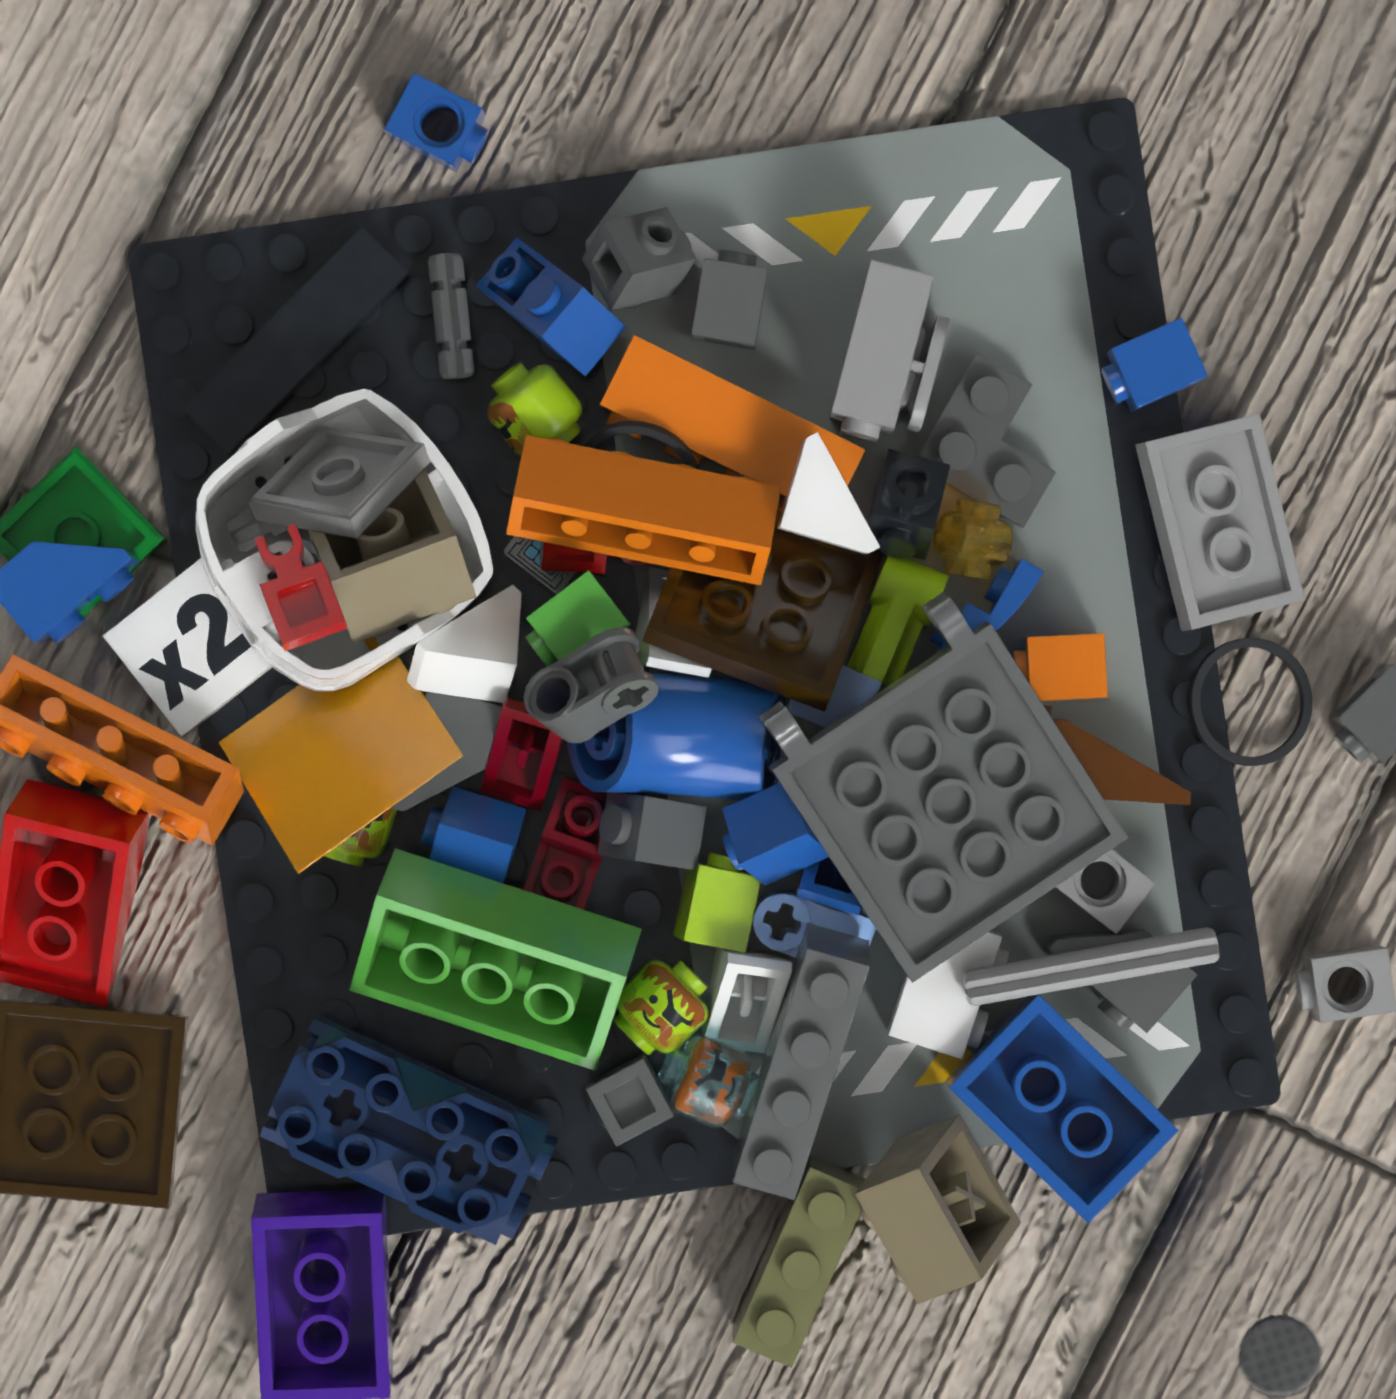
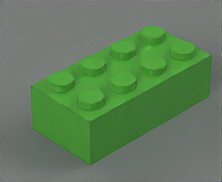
(494, 959)

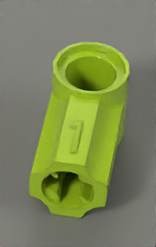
(895, 618)

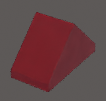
(521, 758)

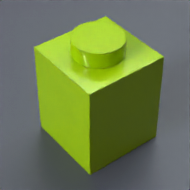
(717, 905)

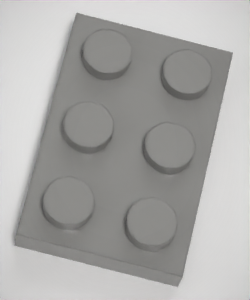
(1220, 522)

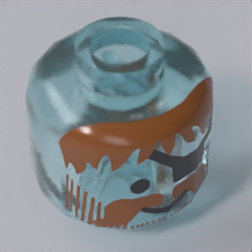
(709, 1081)

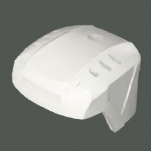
(236, 575)

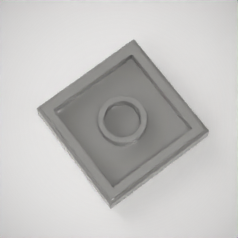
(339, 482)

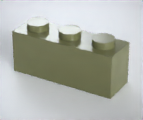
(799, 1262)

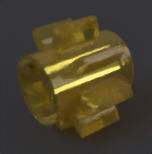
(972, 539)

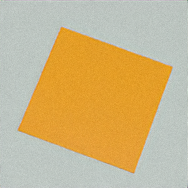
(338, 758)

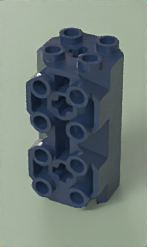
(409, 1132)

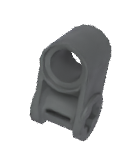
(594, 684)

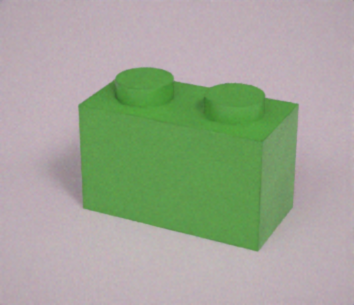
(573, 619)

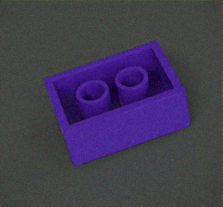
(322, 1295)

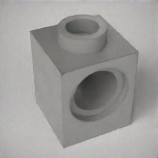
(1118, 905)
(1374, 991)

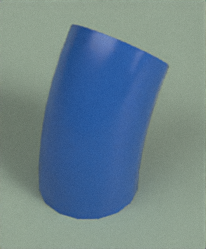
(688, 742)

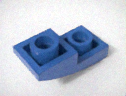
(1006, 592)

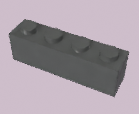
(801, 1061)

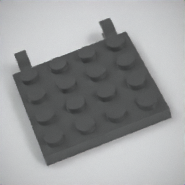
(945, 796)

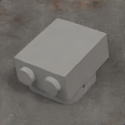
(889, 355)

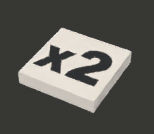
(186, 650)

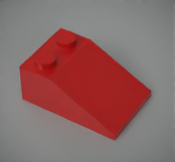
(66, 890)

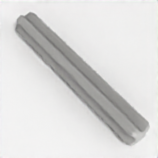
(1091, 966)

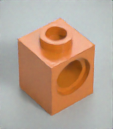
(1065, 666)

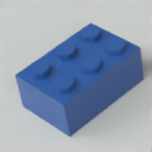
(1061, 1106)

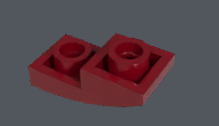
(569, 846)

